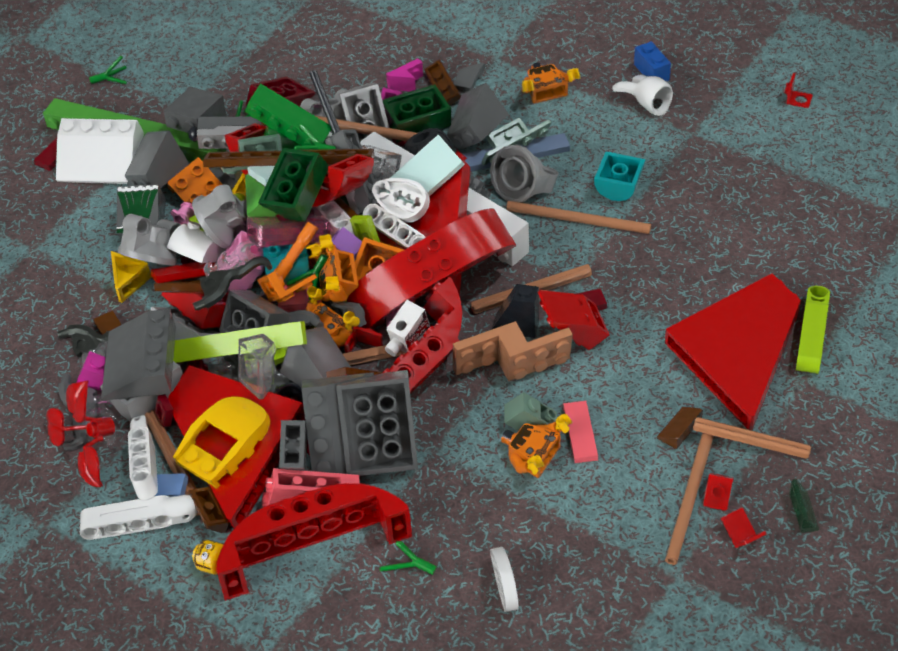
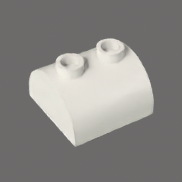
(194, 243)

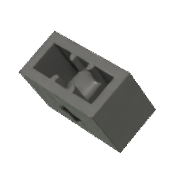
(293, 445)

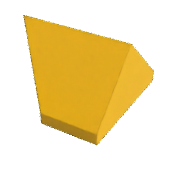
(128, 275)

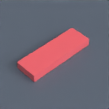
(581, 432)

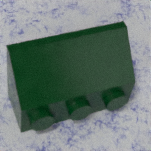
(418, 110)
(294, 184)

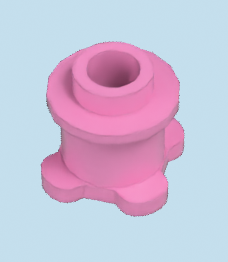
(183, 214)

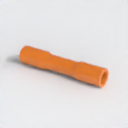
(302, 240)

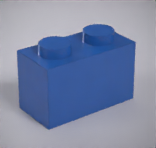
(651, 61)

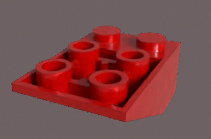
(575, 313)
(203, 318)

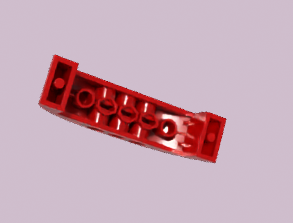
(341, 177)
(429, 261)
(305, 522)

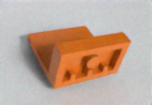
(193, 181)
(273, 287)

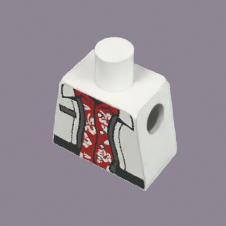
(406, 328)

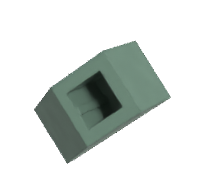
(528, 410)

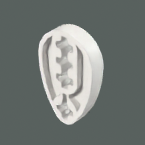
(398, 208)
(504, 579)

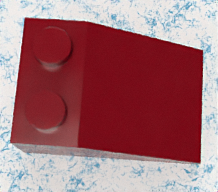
(286, 88)

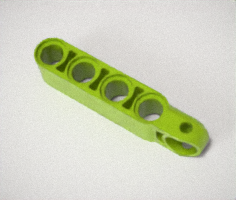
(813, 329)

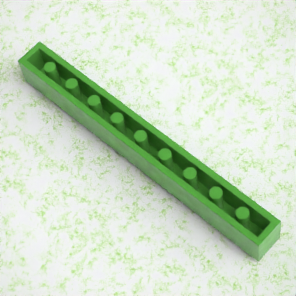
(63, 109)

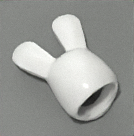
(646, 90)

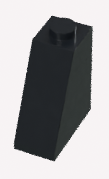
(522, 307)

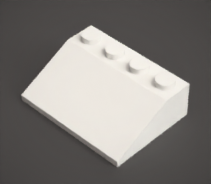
(96, 150)

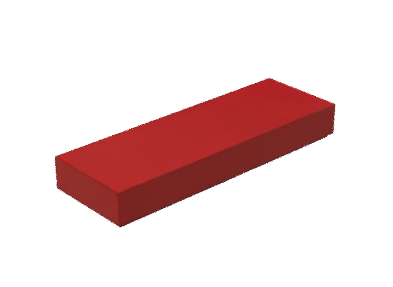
(178, 272)

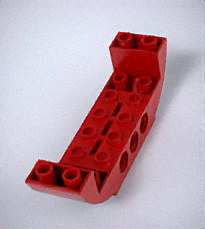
(437, 341)

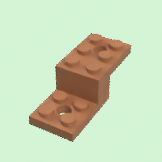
(512, 351)

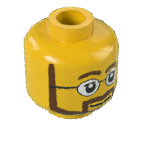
(206, 556)

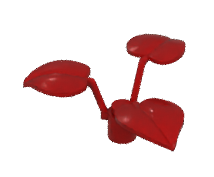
(97, 428)

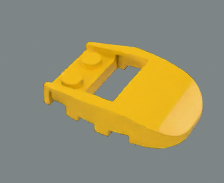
(235, 417)

